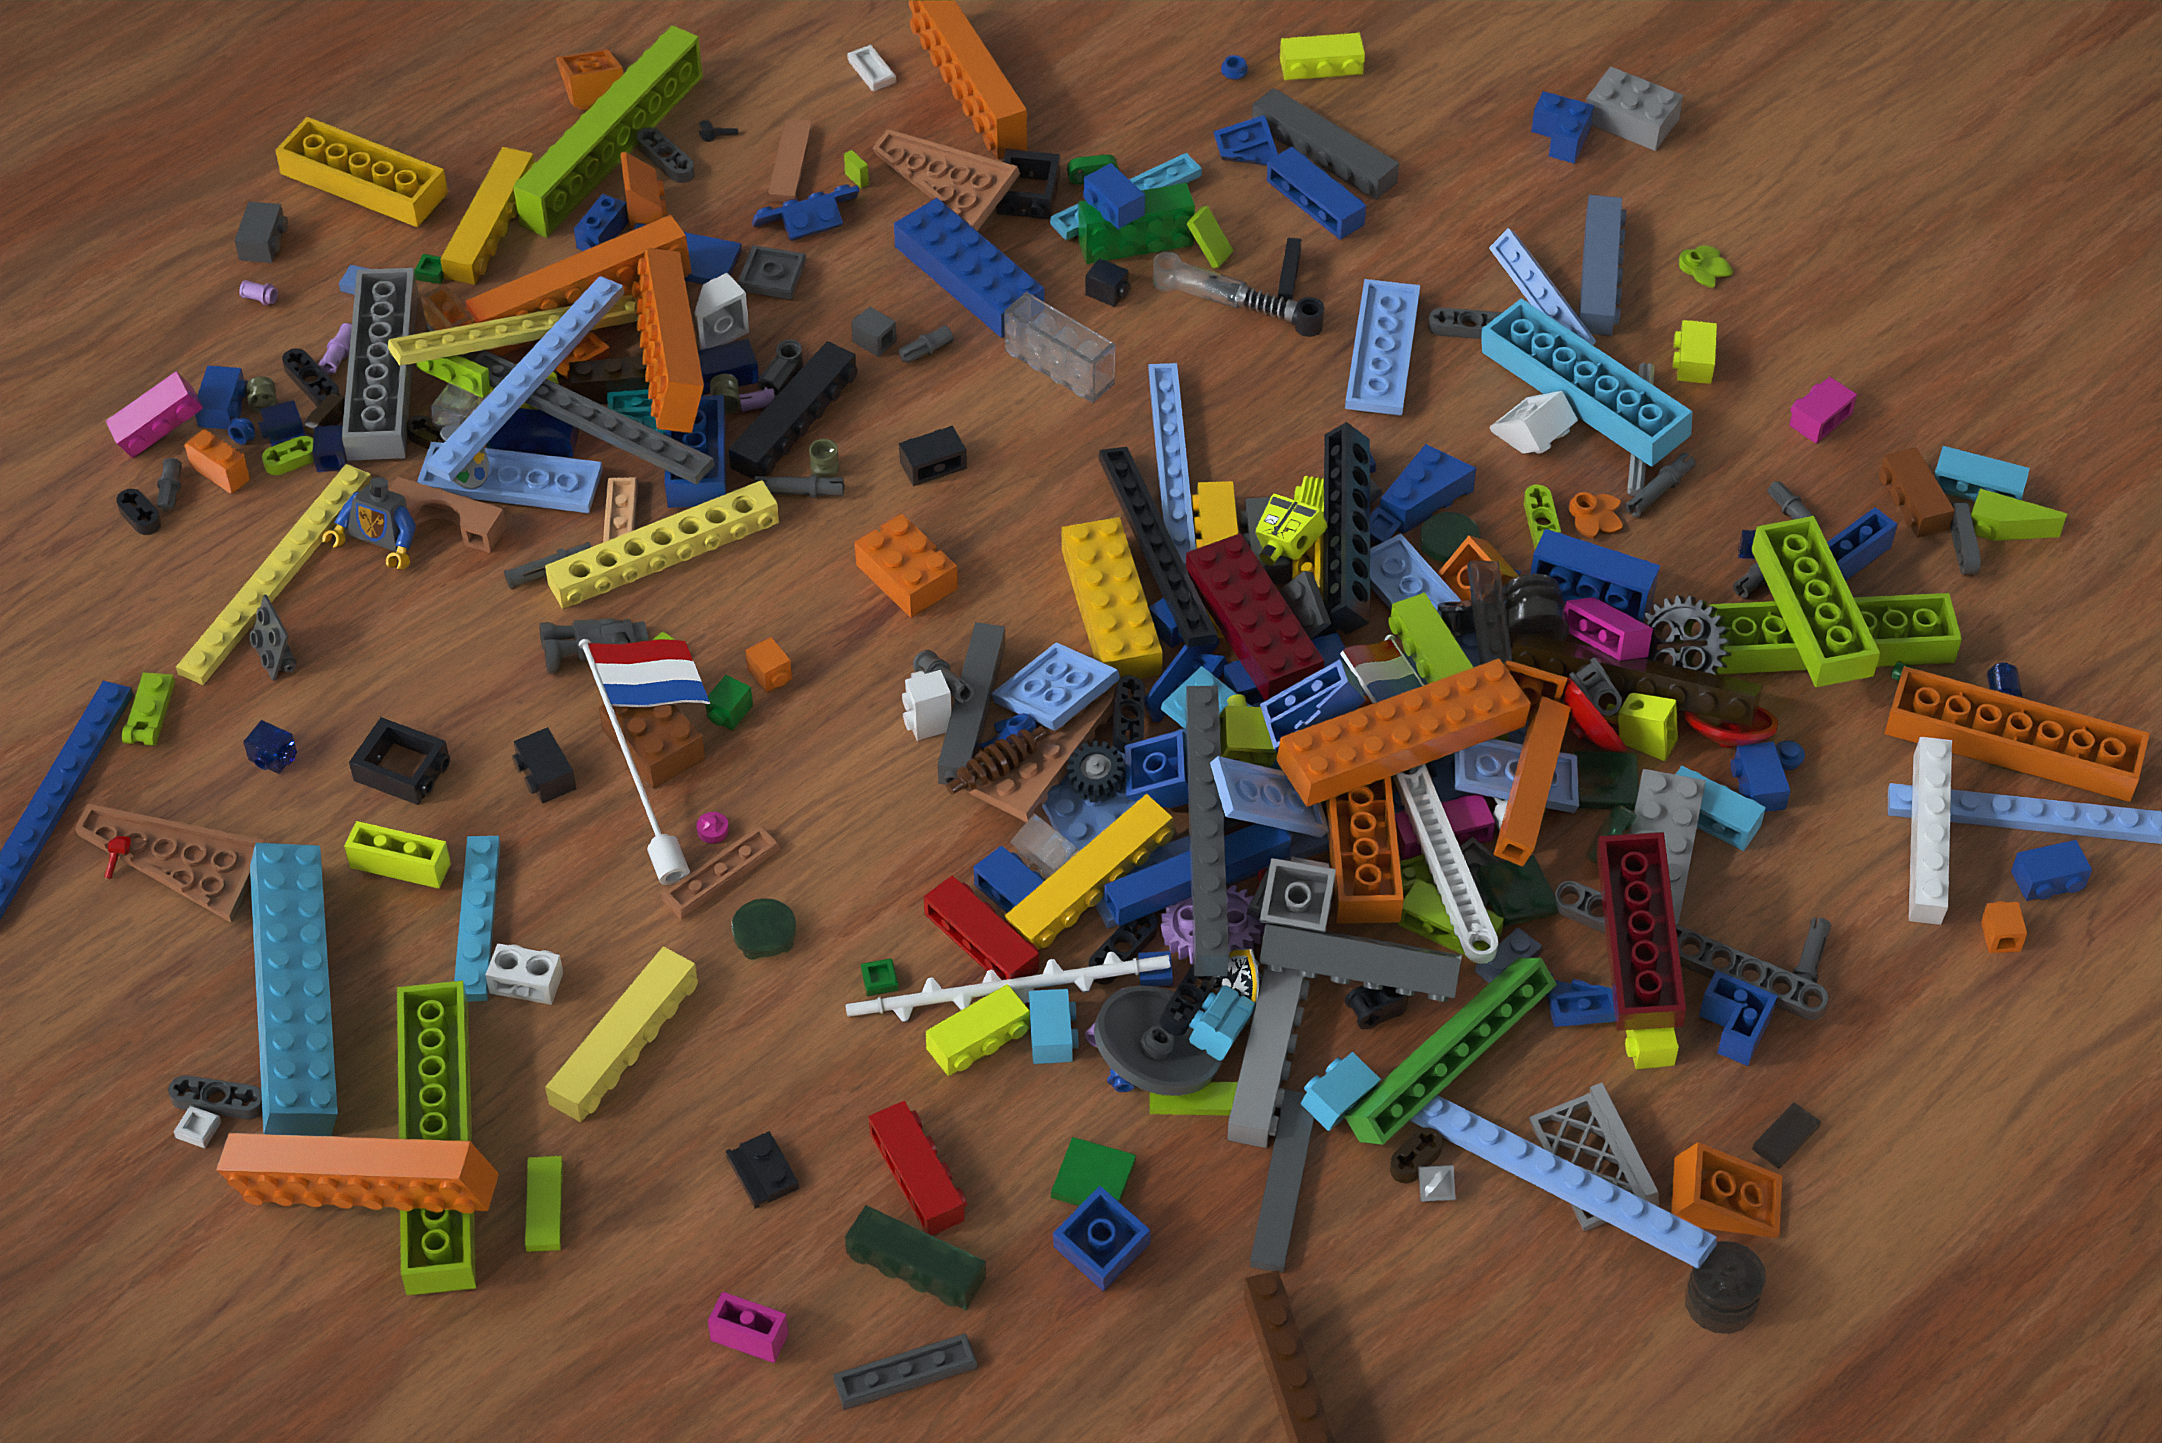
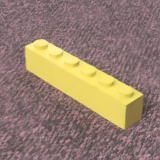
(622, 1034)

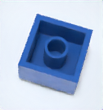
(1101, 1238)

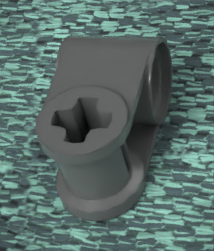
(1596, 686)

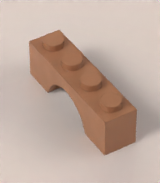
(479, 522)

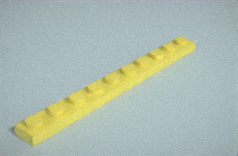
(495, 333)
(271, 576)

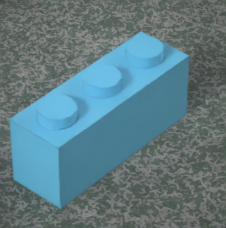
(1966, 473)
(1727, 812)

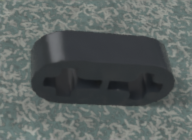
(134, 514)

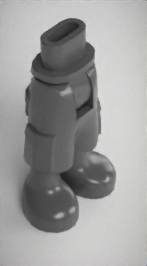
(600, 631)

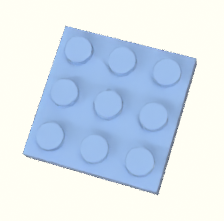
(1056, 686)

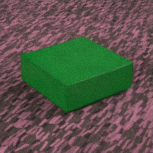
(429, 269)
(879, 977)

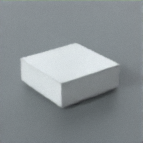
(197, 1126)

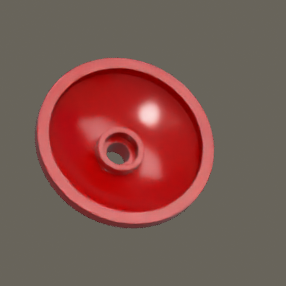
(1589, 722)
(1733, 734)

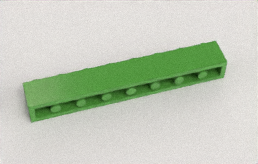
(1450, 1050)

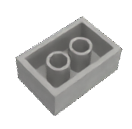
(1634, 108)

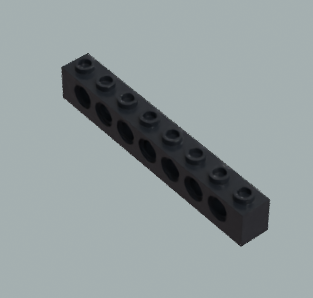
(1348, 531)

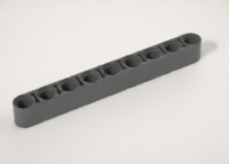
(1708, 951)

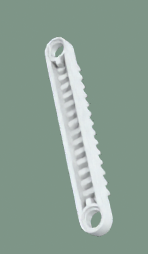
(1446, 864)

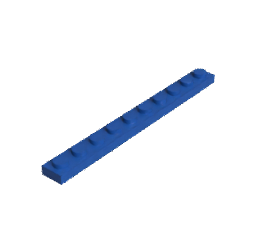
(59, 787)

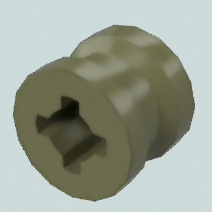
(261, 393)

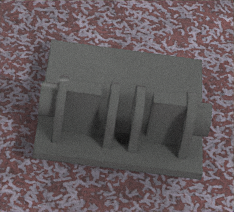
(271, 641)

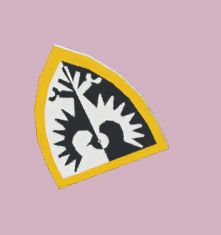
(1241, 975)

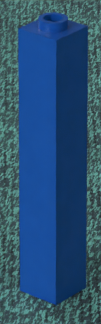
(1171, 879)

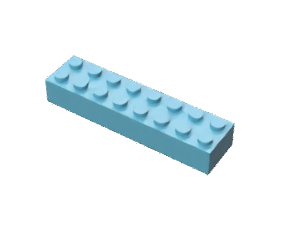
(1593, 383)

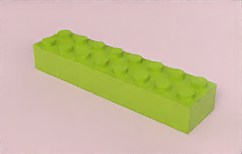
(1904, 628)

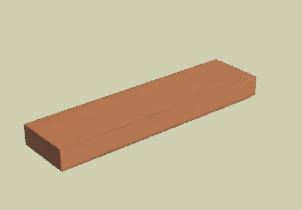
(790, 160)
(720, 872)

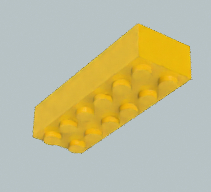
(362, 171)
(1111, 598)

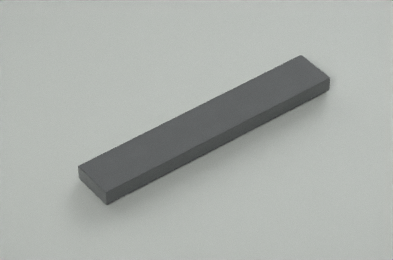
(1282, 1185)

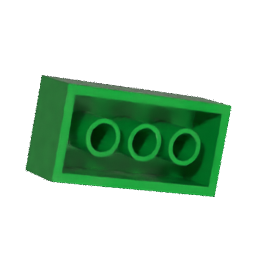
(1156, 231)

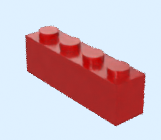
(980, 931)
(916, 1168)

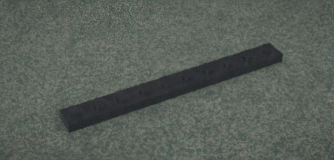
(1158, 547)

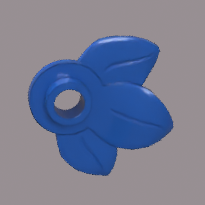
(1011, 726)

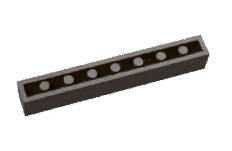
(1692, 689)

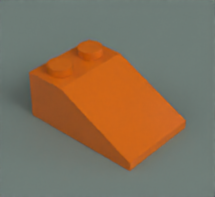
(588, 76)
(1725, 1193)

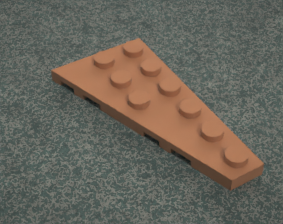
(959, 179)
(1031, 780)
(190, 859)

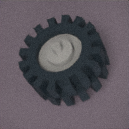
(1096, 771)

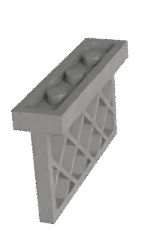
(1617, 1140)

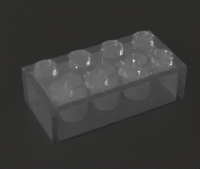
(1059, 347)

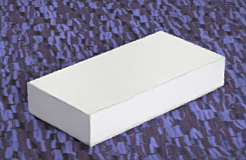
(872, 68)

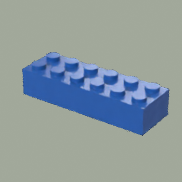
(963, 262)

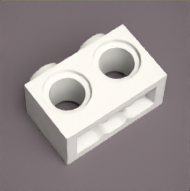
(524, 978)

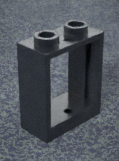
(1031, 166)
(377, 744)

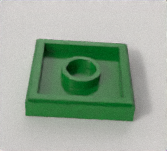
(1091, 1166)

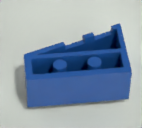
(1427, 485)
(1312, 701)

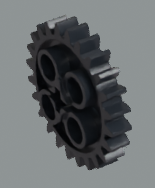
(1681, 619)

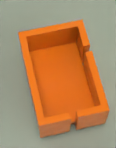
(906, 565)

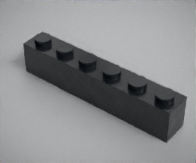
(793, 411)

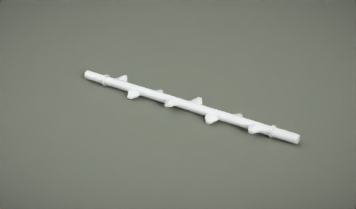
(963, 995)

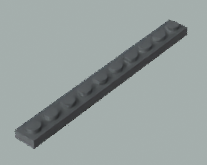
(607, 424)

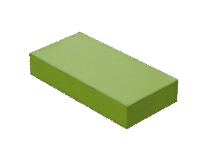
(1210, 237)

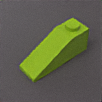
(2009, 518)

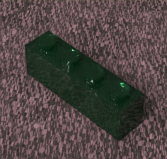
(915, 1258)

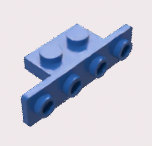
(808, 216)
(1179, 670)

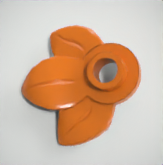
(1595, 513)

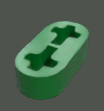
(1087, 166)

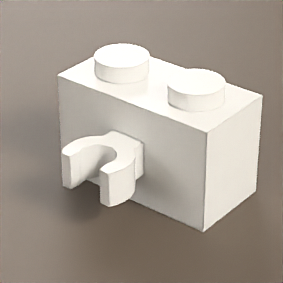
(927, 704)

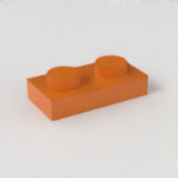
(588, 349)

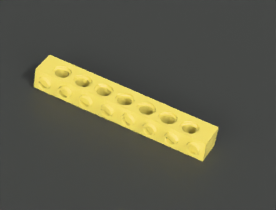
(662, 544)

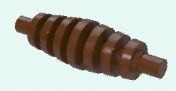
(996, 760)

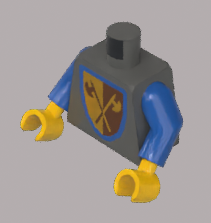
(377, 518)

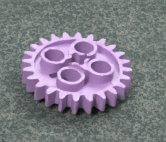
(1242, 928)

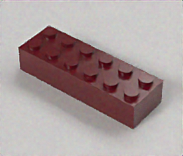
(1252, 615)
(1640, 931)

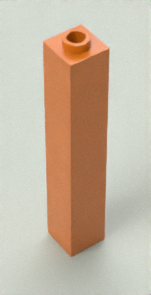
(1532, 781)

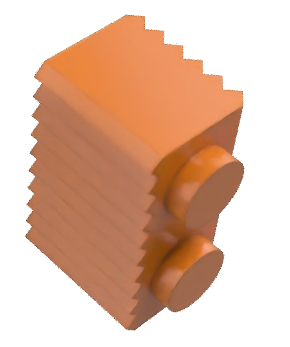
(217, 461)

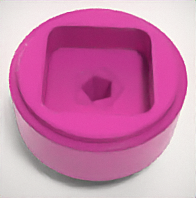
(712, 827)

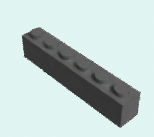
(1327, 144)
(1361, 959)

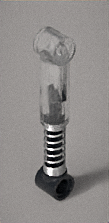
(1173, 274)

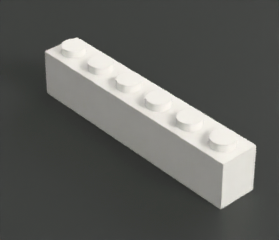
(1930, 831)

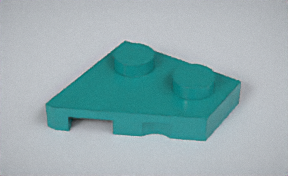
(633, 405)

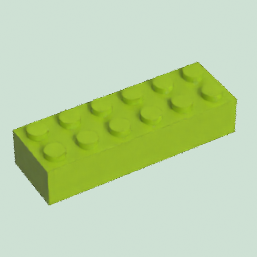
(1815, 601)

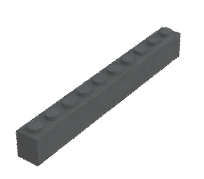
(1206, 834)

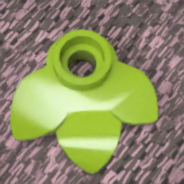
(1704, 265)

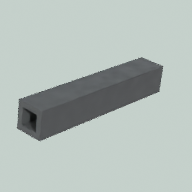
(969, 718)

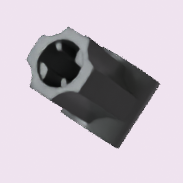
(782, 367)

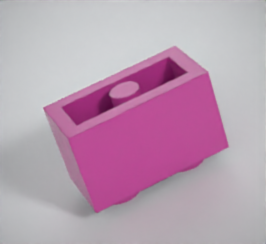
(1822, 409)
(748, 1327)

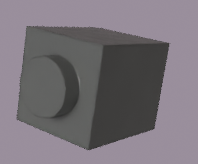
(873, 331)

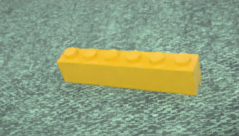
(486, 218)
(1215, 517)
(1083, 878)

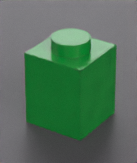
(729, 702)

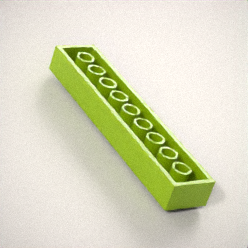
(609, 127)
(435, 1106)

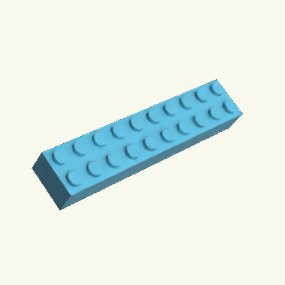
(292, 991)

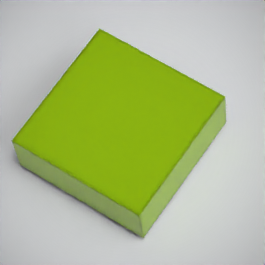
(856, 169)

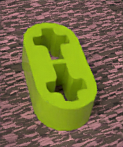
(289, 455)

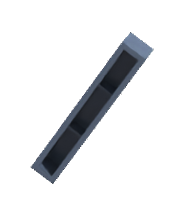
(1600, 264)

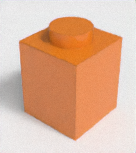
(768, 664)
(2003, 927)

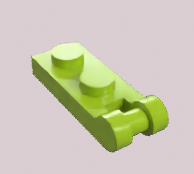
(149, 709)

